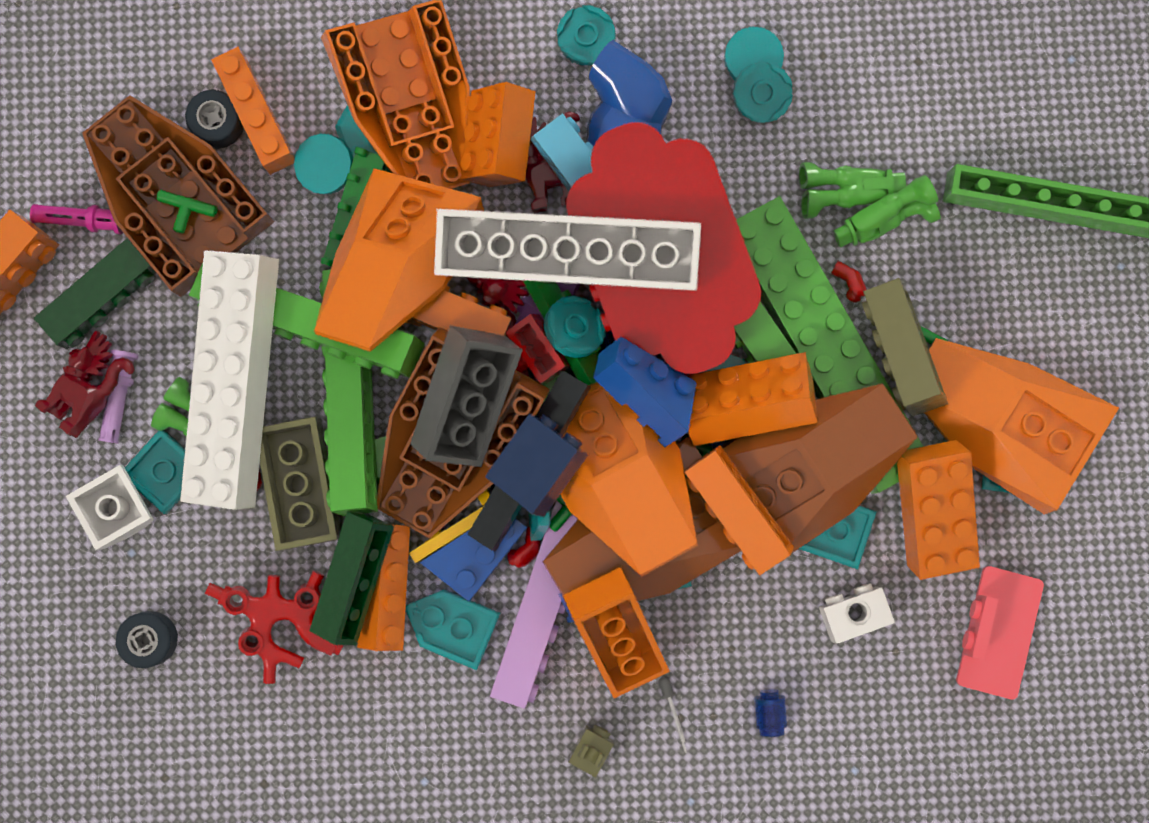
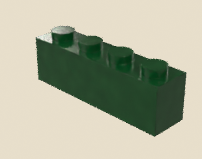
(95, 295)
(351, 578)

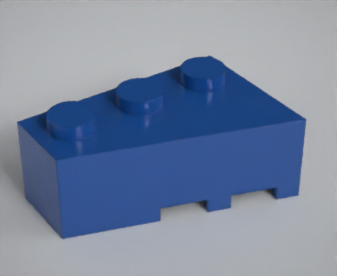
(649, 387)
(468, 564)

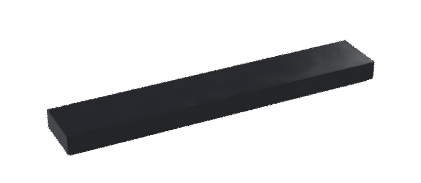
(500, 508)

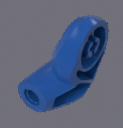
(627, 91)

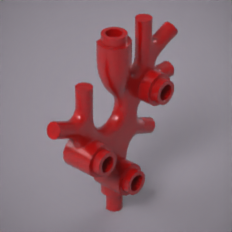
(268, 610)

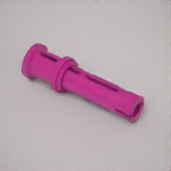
(93, 216)

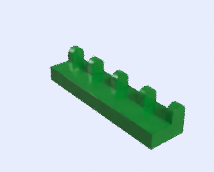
(357, 178)
(544, 296)

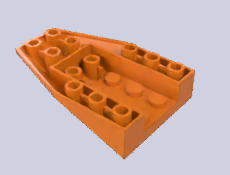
(406, 90)
(386, 259)
(1017, 422)
(629, 485)

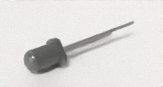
(667, 692)

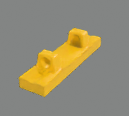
(443, 538)

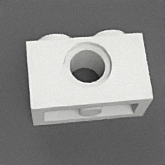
(874, 615)

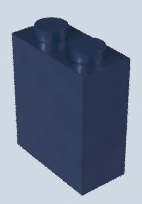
(537, 464)

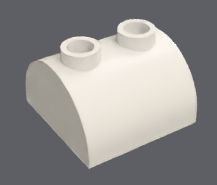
(110, 508)

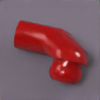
(852, 278)
(525, 553)

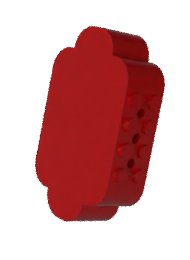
(671, 182)

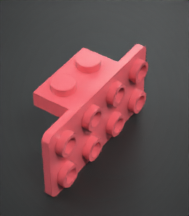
(999, 632)

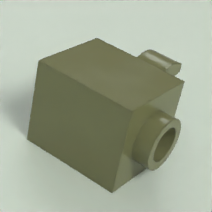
(591, 750)

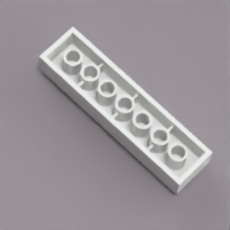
(567, 249)
(229, 380)

